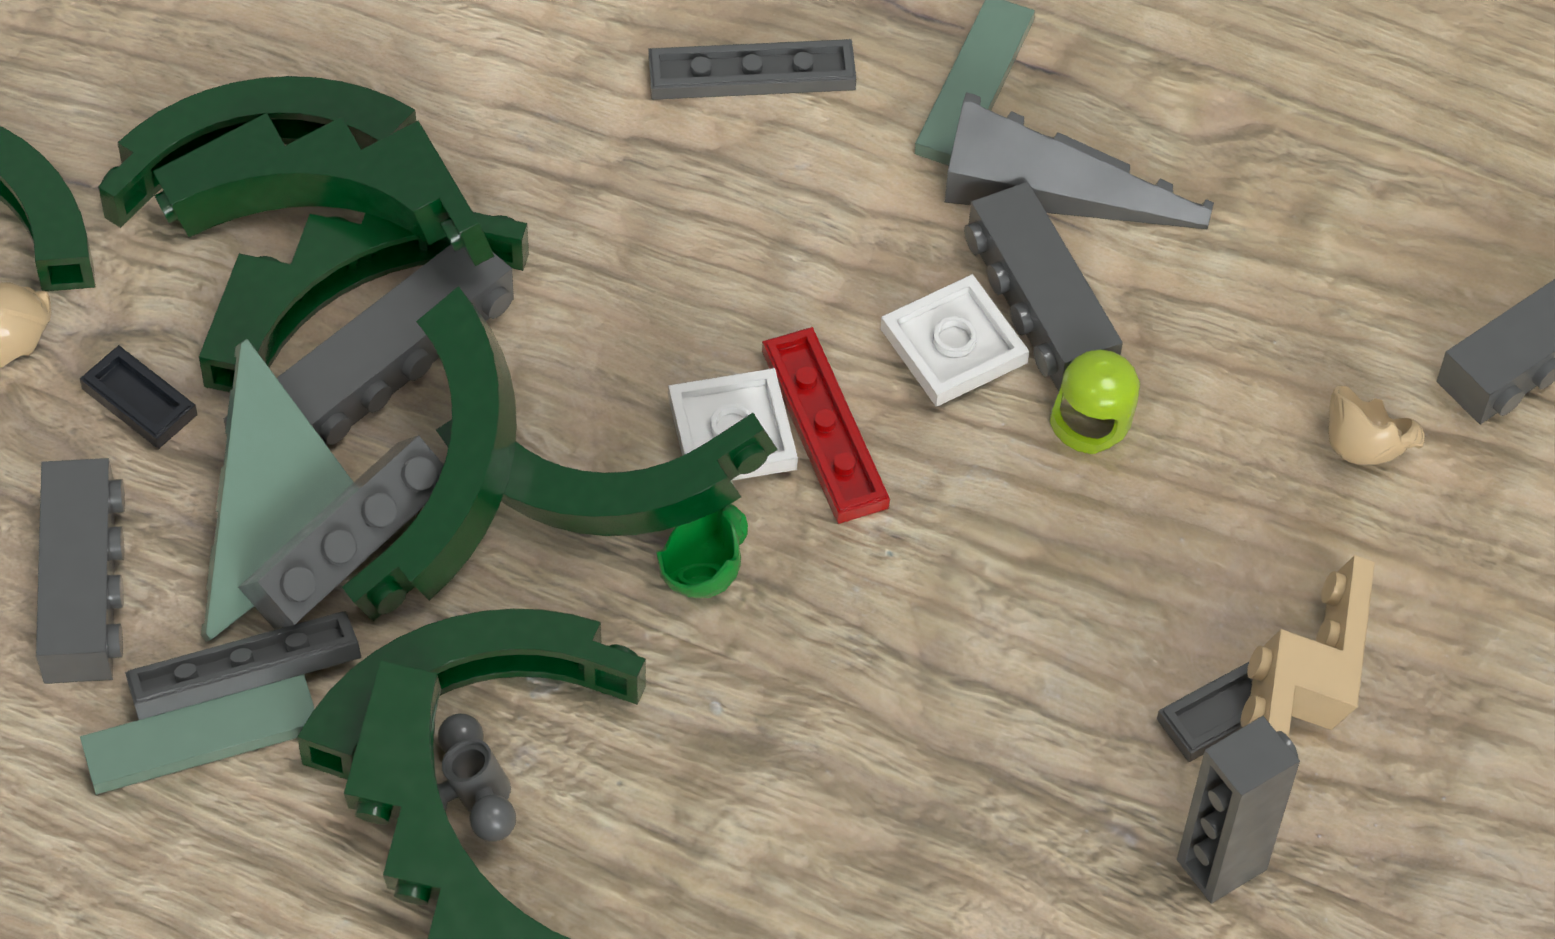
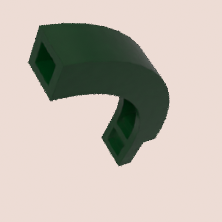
(291, 102)
(48, 213)
(473, 471)
(635, 499)
(472, 651)

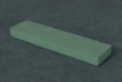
(977, 70)
(197, 734)

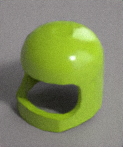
(1101, 388)

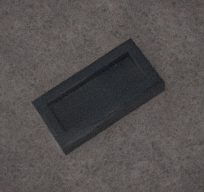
(138, 396)

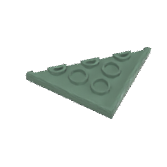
(269, 487)

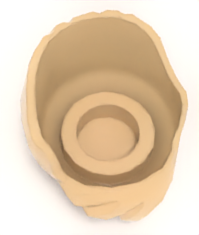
(22, 320)
(1365, 432)

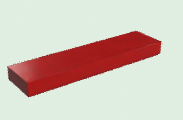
(826, 426)

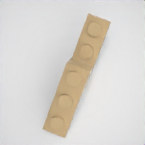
(1317, 677)

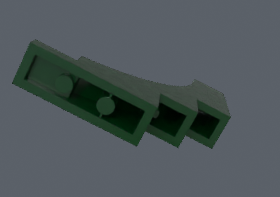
(256, 173)

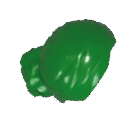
(704, 554)

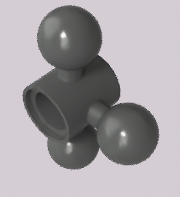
(475, 778)

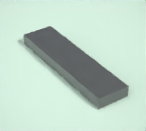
(752, 69)
(242, 665)

